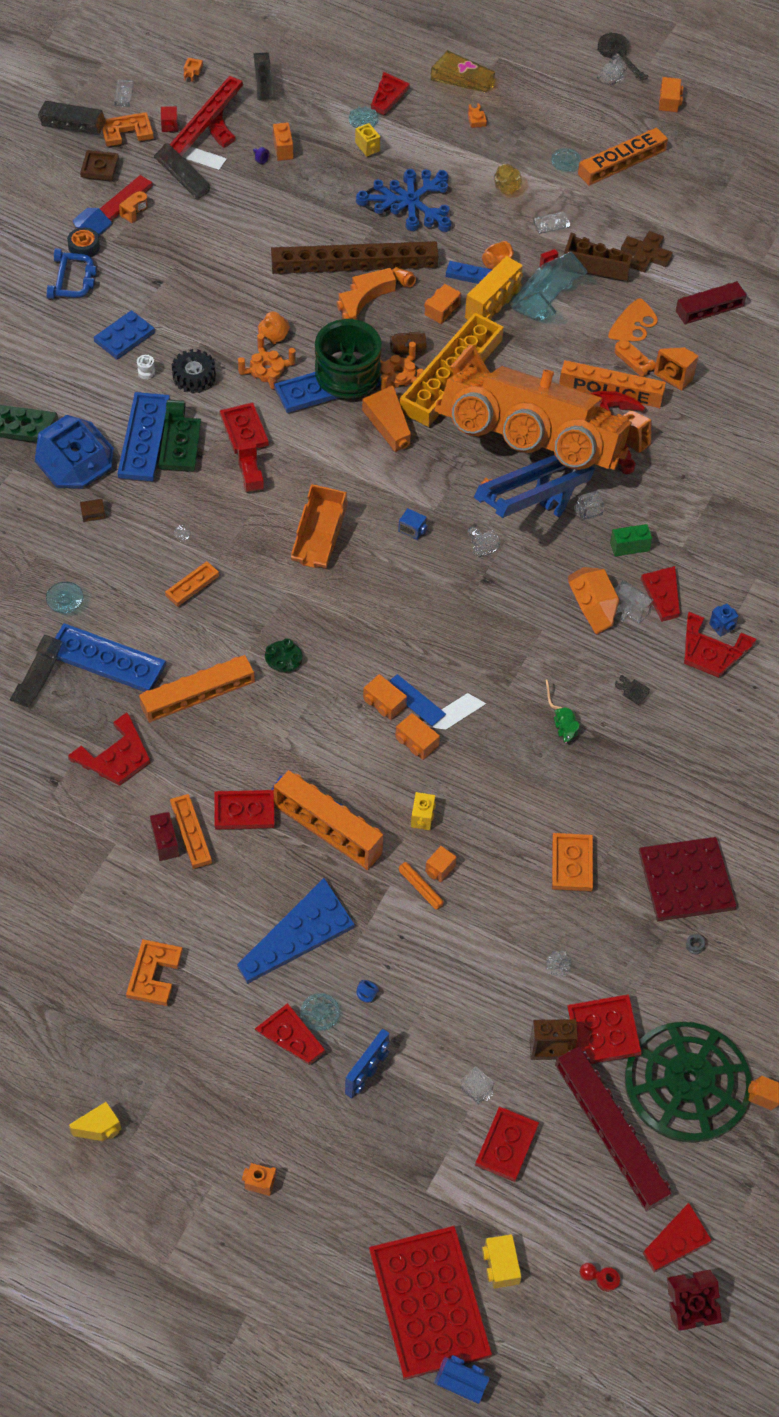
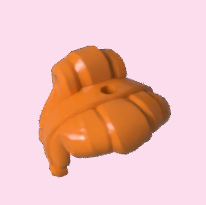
(274, 327)

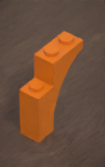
(363, 290)

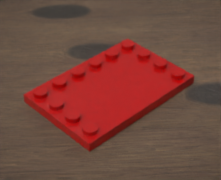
(429, 1301)

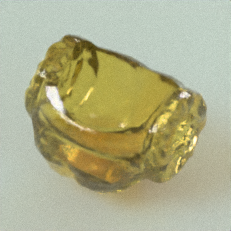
(507, 179)

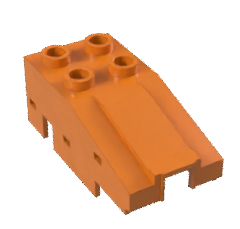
(319, 526)

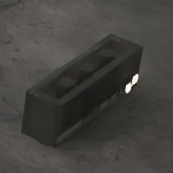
(72, 117)

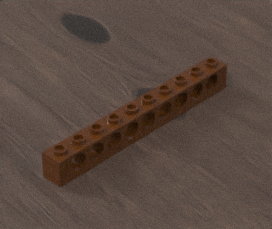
(354, 257)

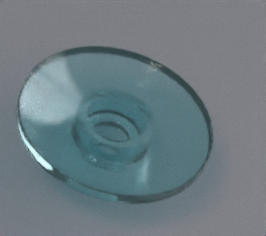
(64, 591)

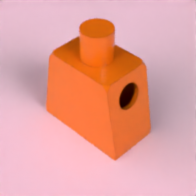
(640, 431)

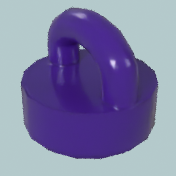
(261, 155)

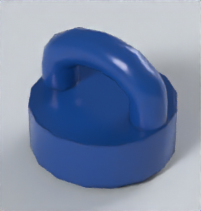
(367, 988)

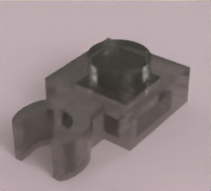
(632, 690)

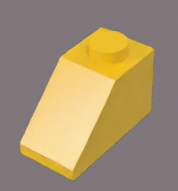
(97, 1124)

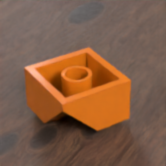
(676, 366)

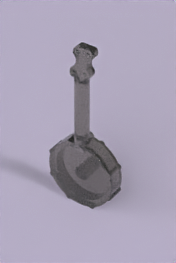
(615, 43)

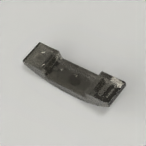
(38, 672)

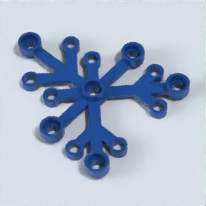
(411, 199)

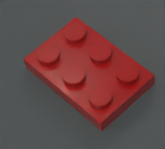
(243, 426)
(244, 809)
(507, 1144)

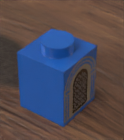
(412, 524)

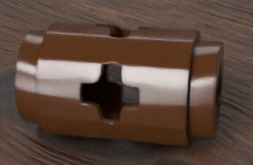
(398, 341)

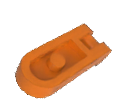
(634, 358)

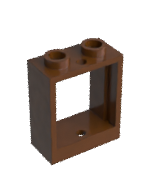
(543, 1040)

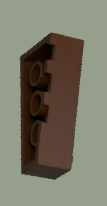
(599, 259)

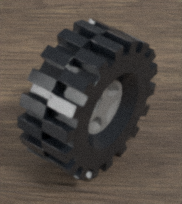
(193, 371)

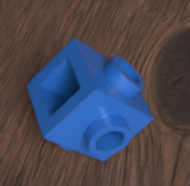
(723, 619)

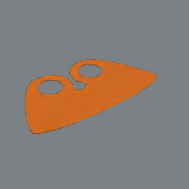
(624, 325)

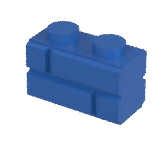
(461, 1379)

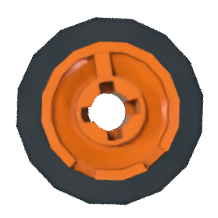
(83, 241)

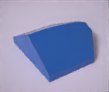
(93, 219)

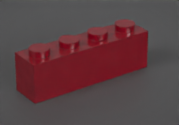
(710, 302)

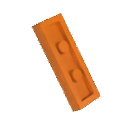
(192, 583)

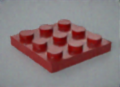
(606, 1028)

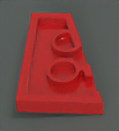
(388, 93)
(662, 588)
(291, 1034)

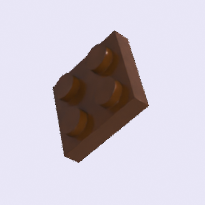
(99, 165)

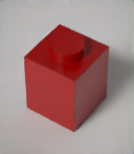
(169, 119)

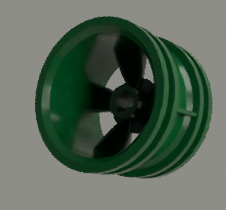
(348, 375)

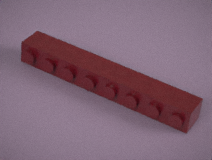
(613, 1129)

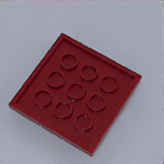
(687, 879)

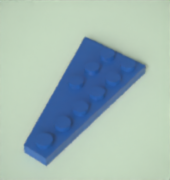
(307, 926)

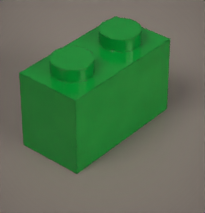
(631, 540)

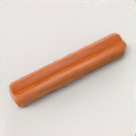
(420, 885)

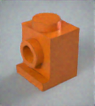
(262, 1185)

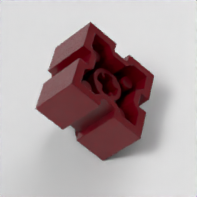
(694, 1300)

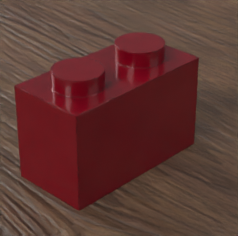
(164, 836)

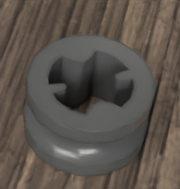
(695, 938)

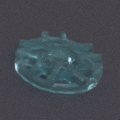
(363, 117)
(566, 160)
(320, 1012)

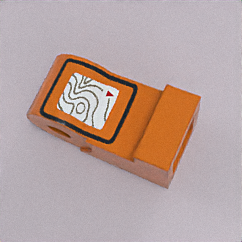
(133, 205)

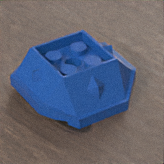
(71, 467)

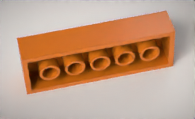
(328, 819)

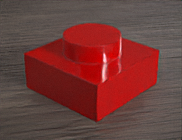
(548, 256)

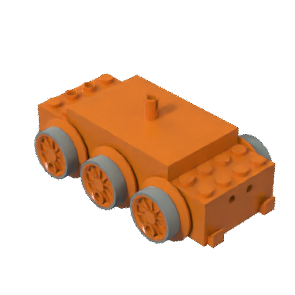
(536, 415)

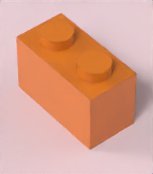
(670, 94)
(283, 141)
(442, 303)
(384, 697)
(417, 736)

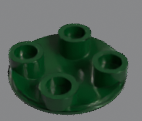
(283, 655)

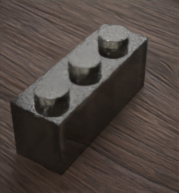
(263, 76)

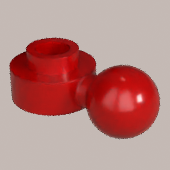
(589, 1272)

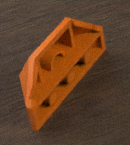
(595, 596)

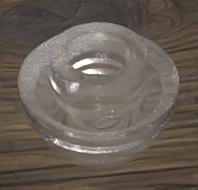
(182, 532)

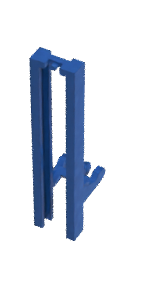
(545, 492)

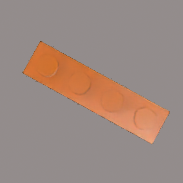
(190, 831)

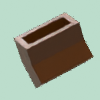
(92, 510)

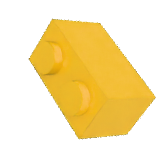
(502, 1261)

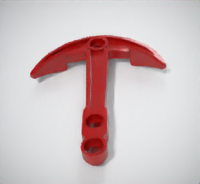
(625, 402)

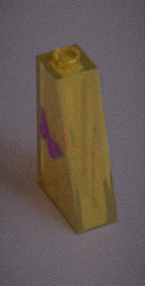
(461, 72)

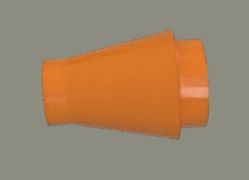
(405, 277)

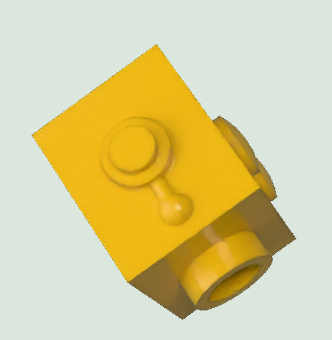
(367, 139)
(423, 811)

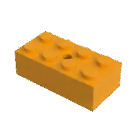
(495, 289)

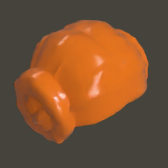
(496, 253)

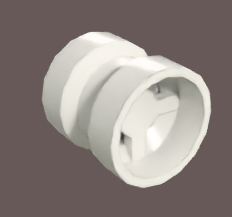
(145, 367)

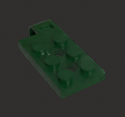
(175, 428)
(15, 430)

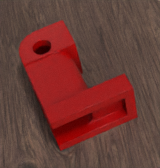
(248, 464)

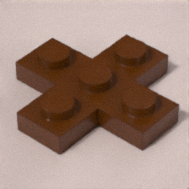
(646, 251)

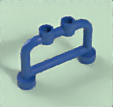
(88, 282)

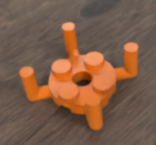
(266, 358)
(397, 363)

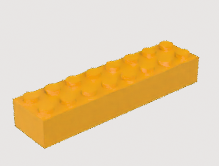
(429, 387)

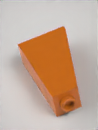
(388, 418)

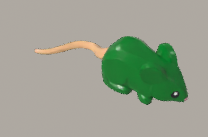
(564, 720)

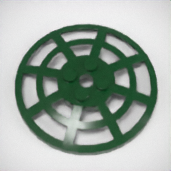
(687, 1091)

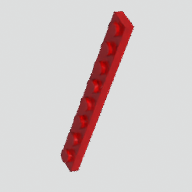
(206, 115)

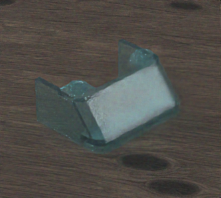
(545, 284)

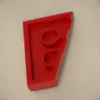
(677, 1240)

